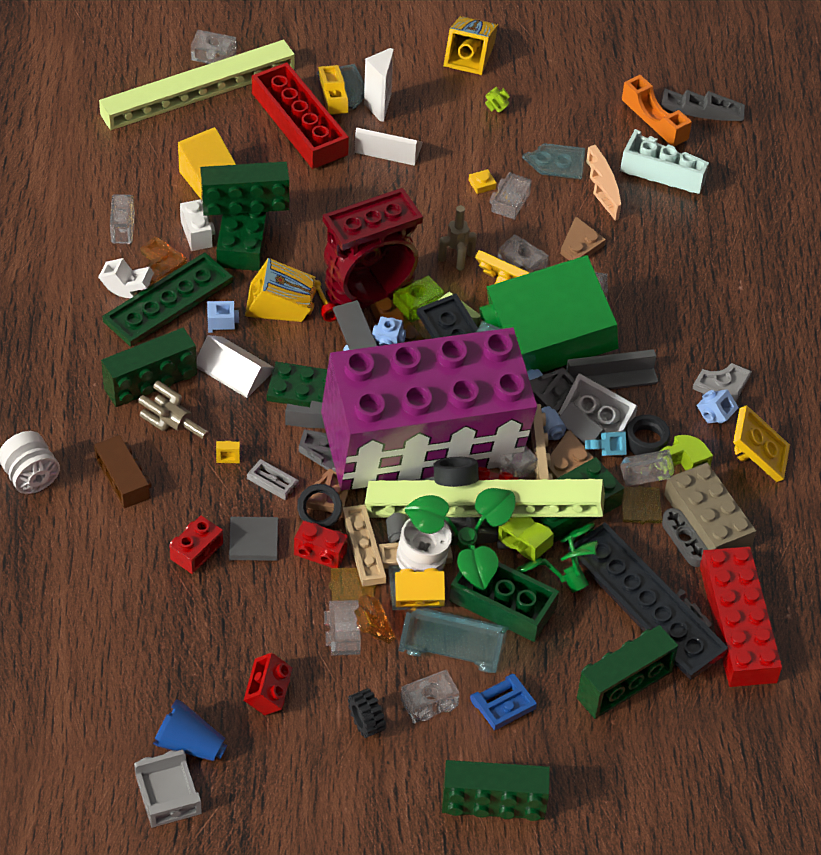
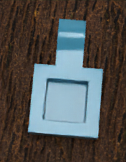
(611, 443)

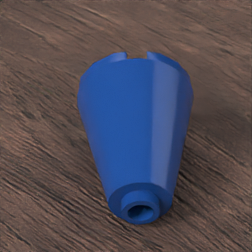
(189, 732)

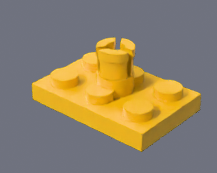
(494, 266)
(760, 444)

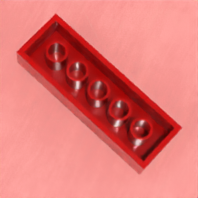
(300, 115)
(740, 616)

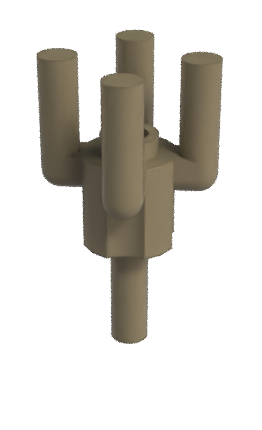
(458, 238)
(170, 412)

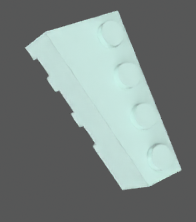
(663, 164)

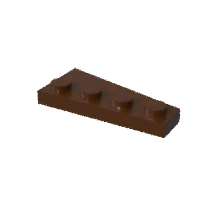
(388, 309)

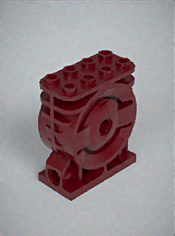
(371, 249)

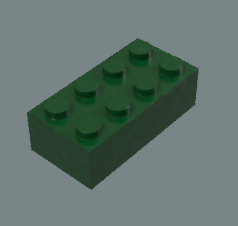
(244, 188)
(242, 240)
(137, 369)
(613, 498)
(508, 601)
(626, 671)
(495, 790)

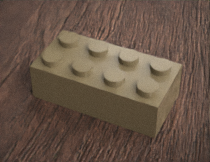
(709, 508)

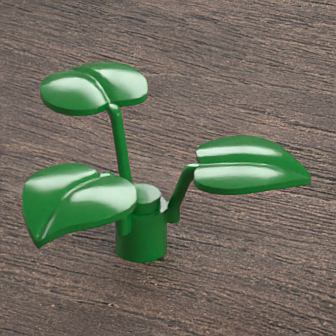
(475, 564)
(573, 574)

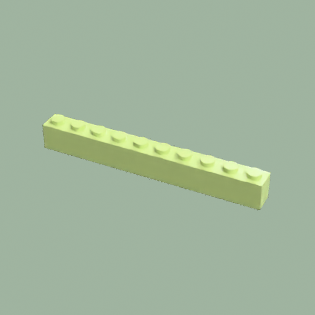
(192, 85)
(532, 497)

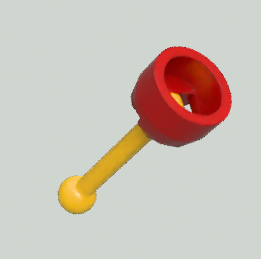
(327, 307)

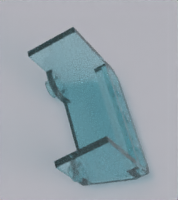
(453, 637)

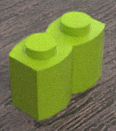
(526, 536)

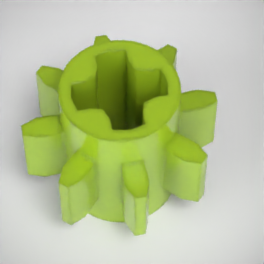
(497, 99)

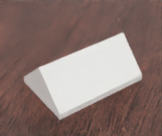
(378, 82)
(387, 146)
(232, 365)
(601, 404)

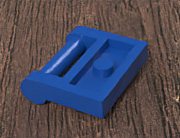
(507, 707)

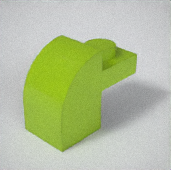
(689, 452)

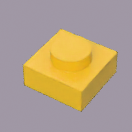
(482, 181)
(227, 452)

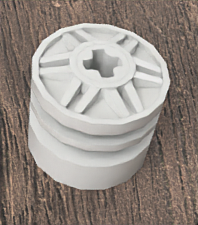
(29, 462)
(423, 550)

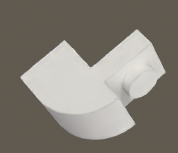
(123, 280)

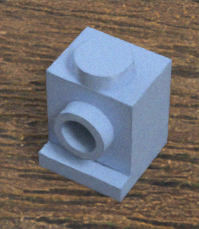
(221, 315)

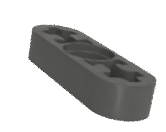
(683, 527)

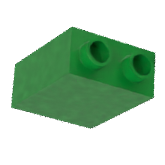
(554, 314)

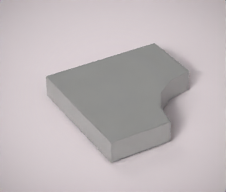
(731, 378)

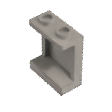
(167, 788)

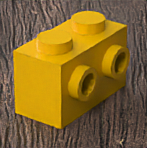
(419, 588)

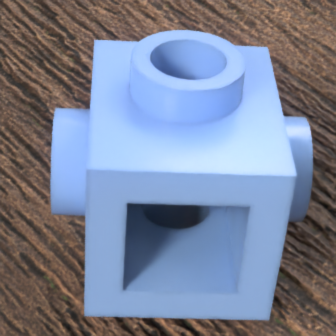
(389, 331)
(717, 406)

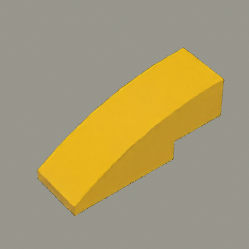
(333, 89)

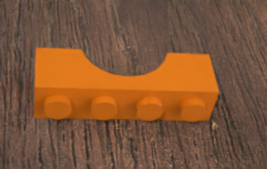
(641, 99)

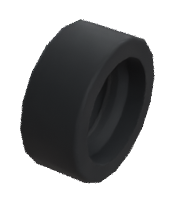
(651, 423)
(456, 471)
(320, 488)

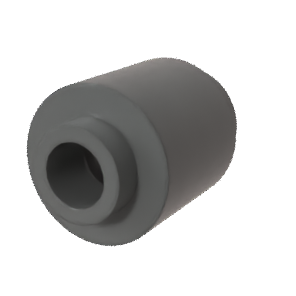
(394, 526)

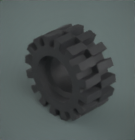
(366, 713)

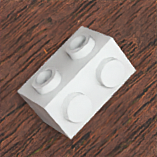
(196, 226)

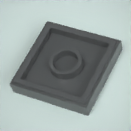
(253, 538)

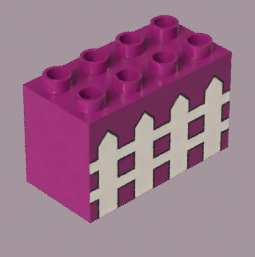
(425, 401)

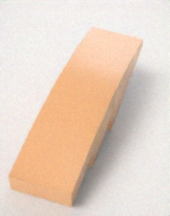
(605, 183)

